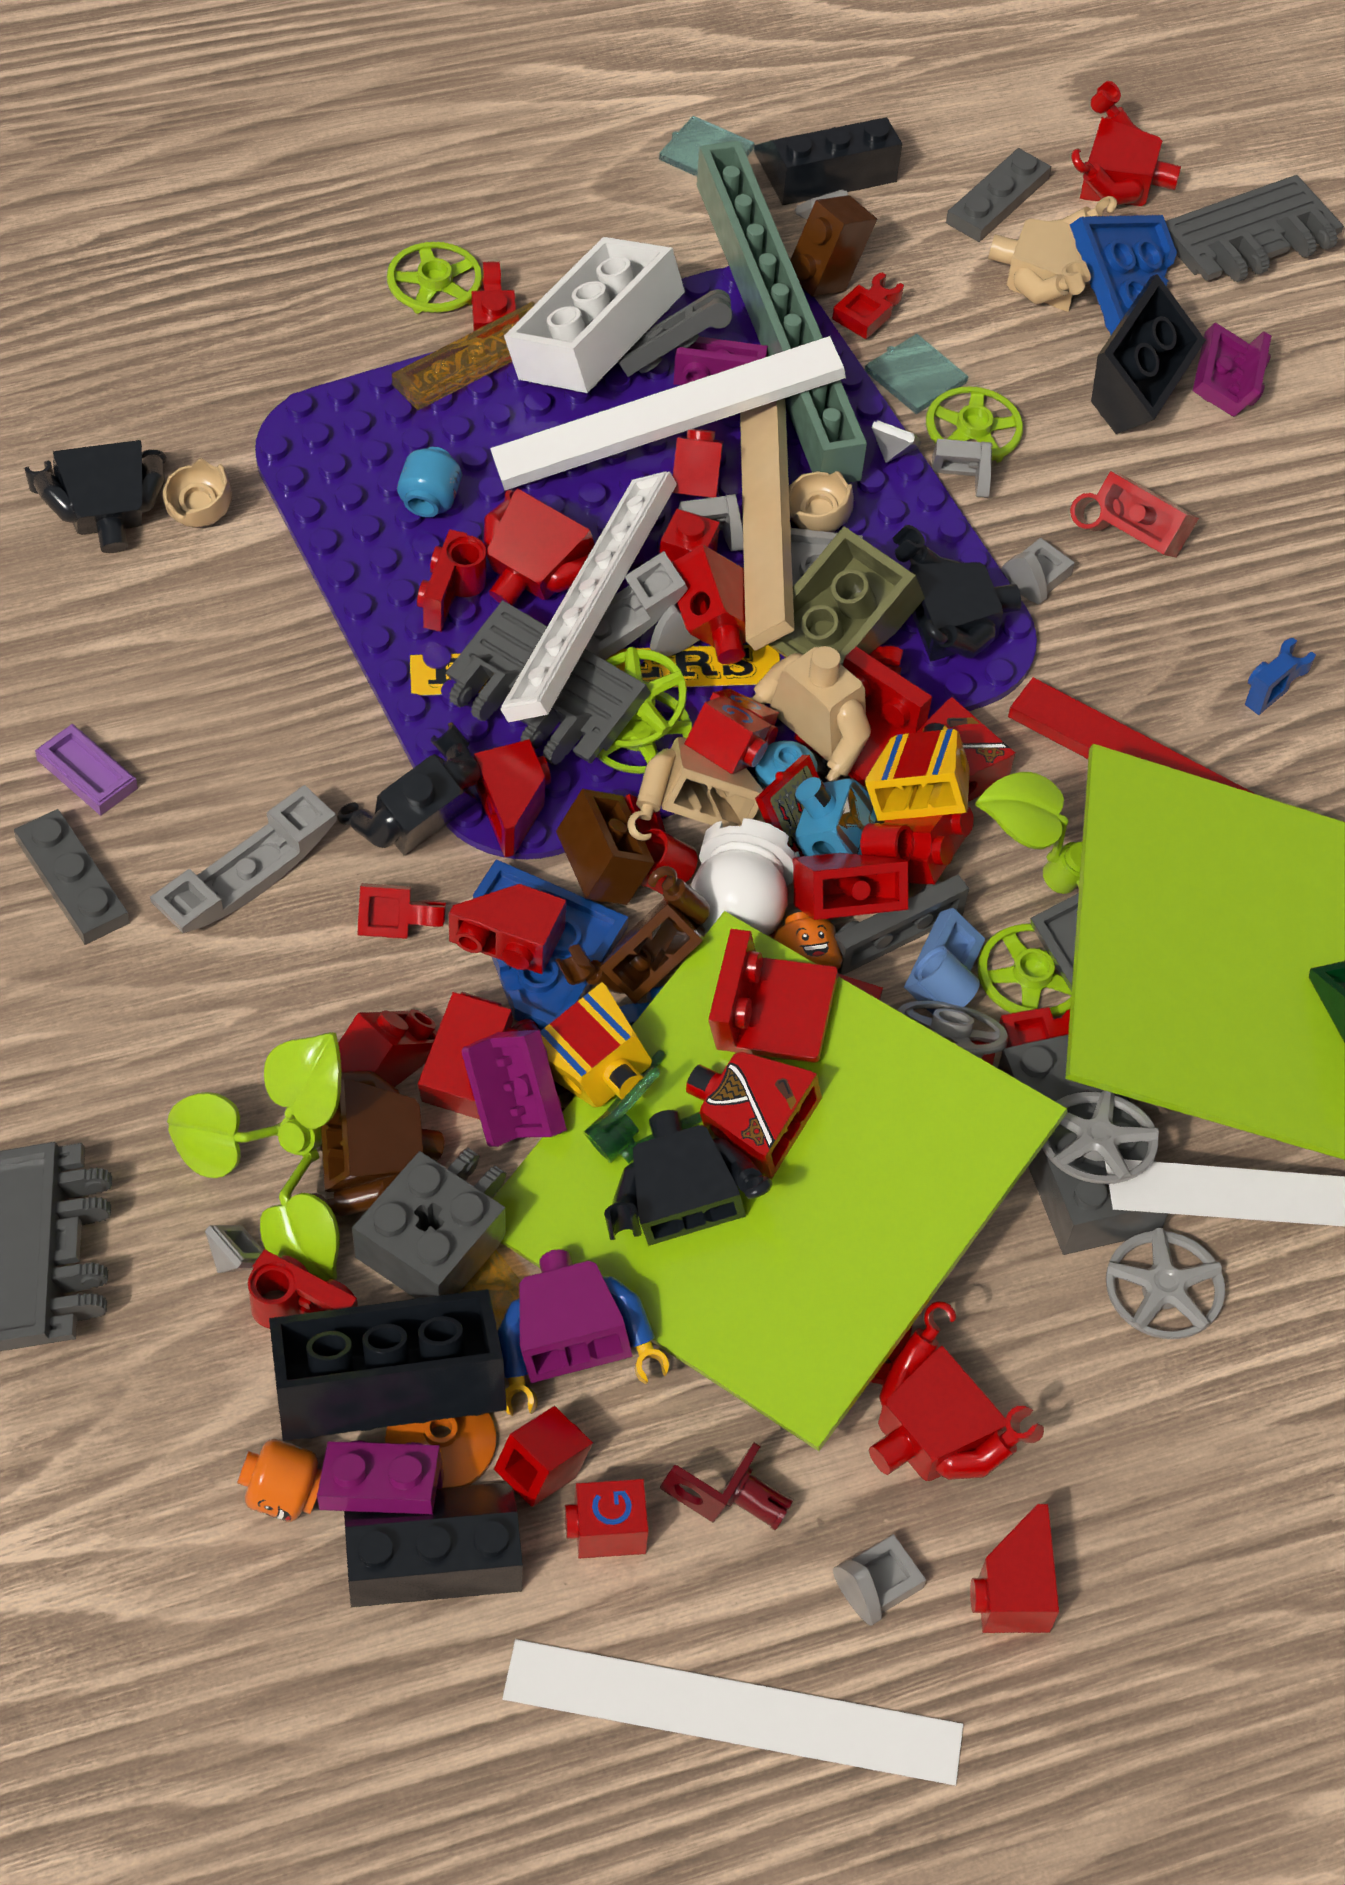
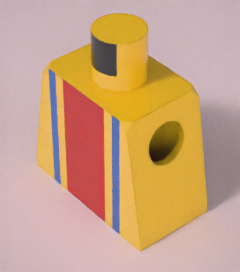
(920, 775)
(595, 1049)

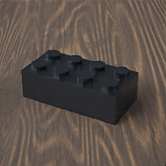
(387, 1364)

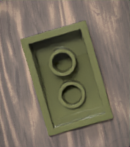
(850, 599)

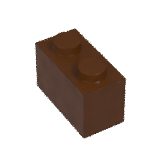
(831, 244)
(601, 849)

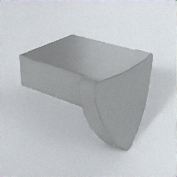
(965, 459)
(721, 509)
(1038, 570)
(671, 634)
(878, 1579)

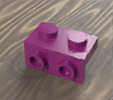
(713, 356)
(1231, 369)
(513, 1087)
(380, 1477)

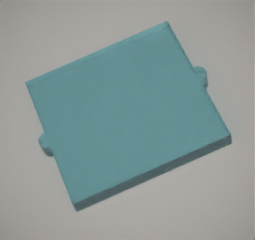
(684, 146)
(915, 373)

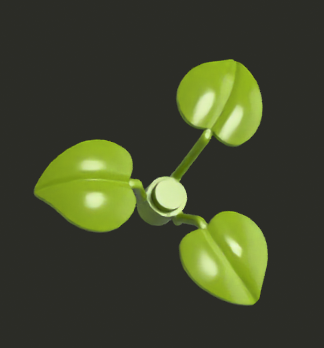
(1029, 811)
(307, 1081)

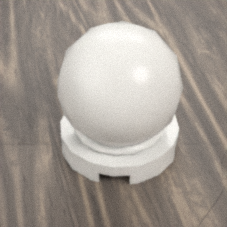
(746, 873)

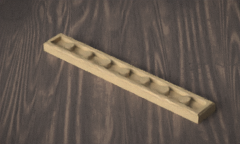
(766, 525)

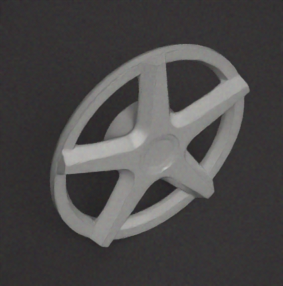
(956, 1025)
(1100, 1139)
(1165, 1284)

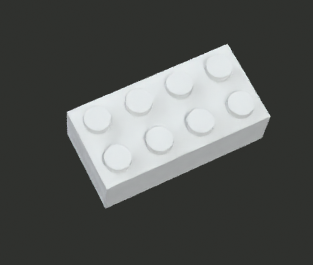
(594, 314)

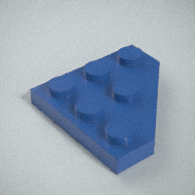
(1122, 258)
(586, 923)

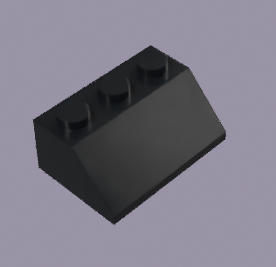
(831, 160)
(1144, 358)
(456, 1552)

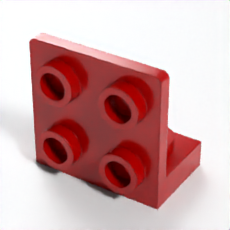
(891, 704)
(770, 1003)

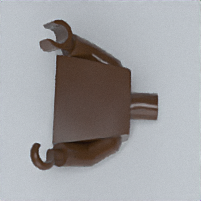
(650, 946)
(371, 1141)

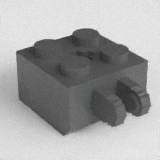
(433, 1226)

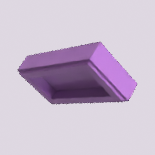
(86, 769)

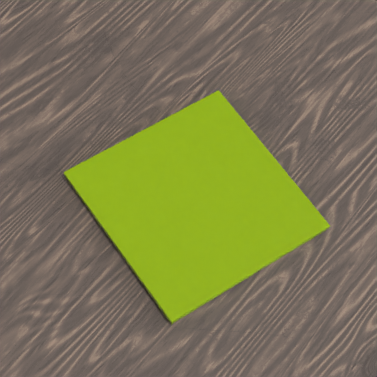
(1202, 949)
(858, 1219)

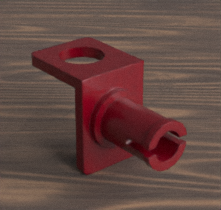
(741, 1489)

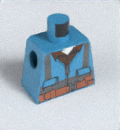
(832, 816)

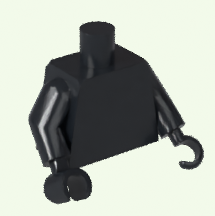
(101, 488)
(960, 602)
(420, 799)
(682, 1183)

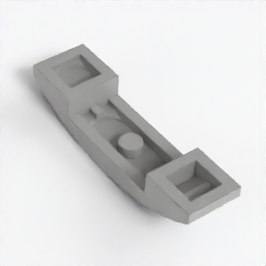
(637, 607)
(249, 868)

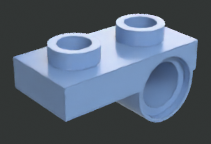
(946, 962)

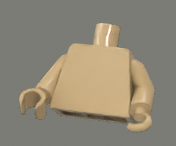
(1046, 258)
(820, 705)
(695, 789)

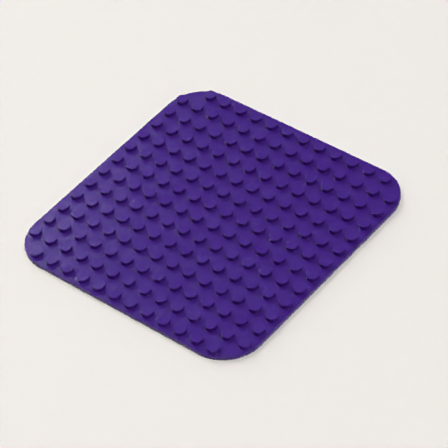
(334, 477)

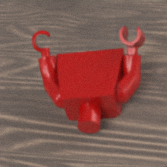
(1122, 156)
(533, 548)
(940, 1416)

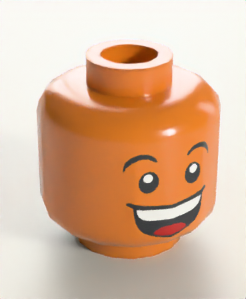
(810, 939)
(281, 1480)

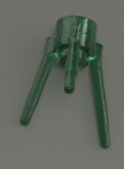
(614, 1130)

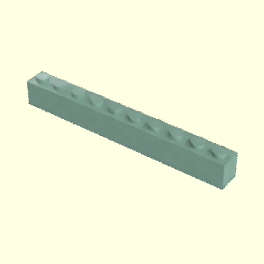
(776, 304)

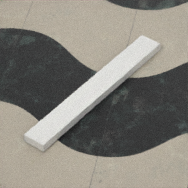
(667, 413)
(588, 598)

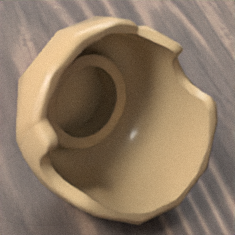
(197, 494)
(820, 501)

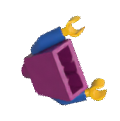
(571, 1323)

